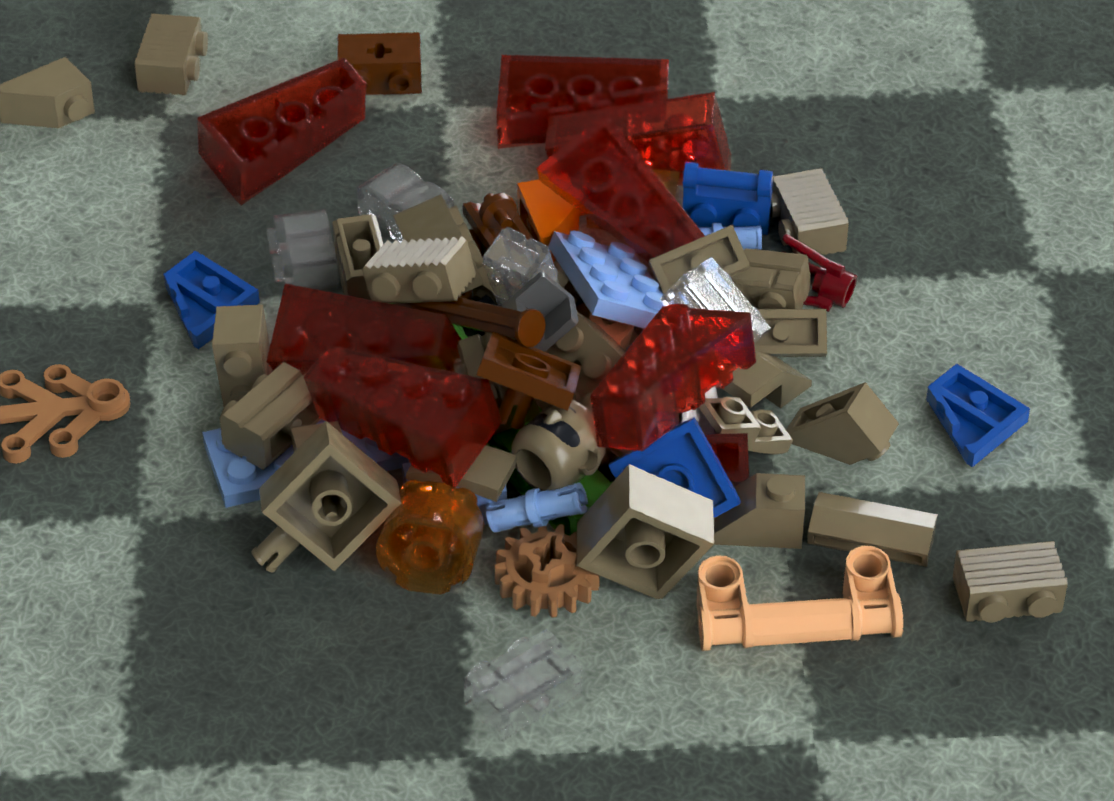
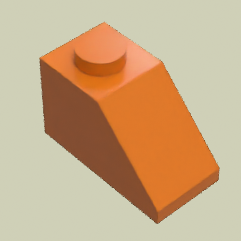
(545, 212)

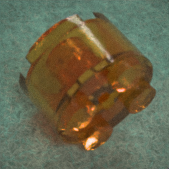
(431, 537)

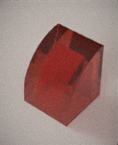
(732, 454)

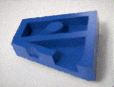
(201, 286)
(974, 412)

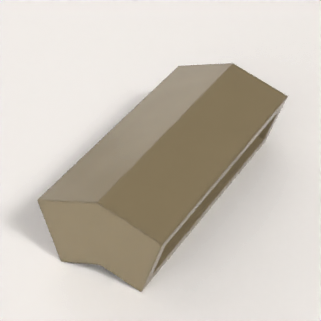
(852, 523)

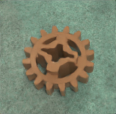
(543, 571)

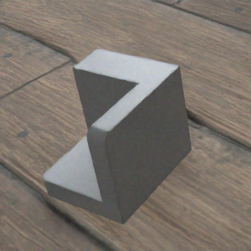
(552, 301)

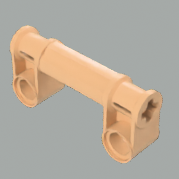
(866, 606)

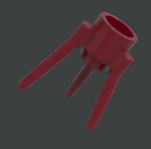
(830, 281)

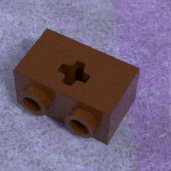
(384, 61)

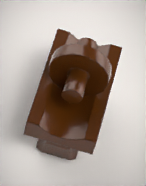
(492, 216)

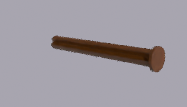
(525, 326)

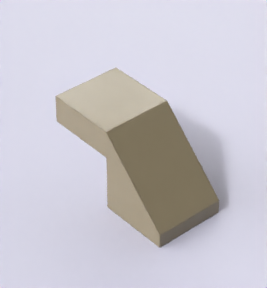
(768, 379)

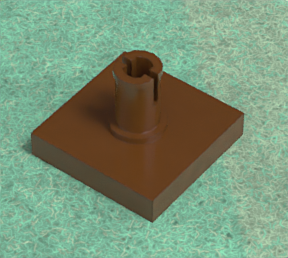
(527, 375)

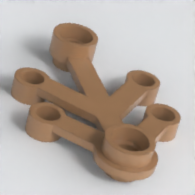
(94, 403)

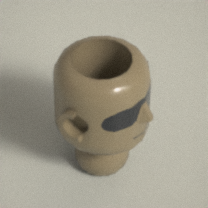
(558, 446)

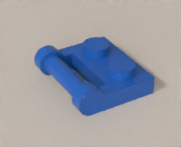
(727, 197)

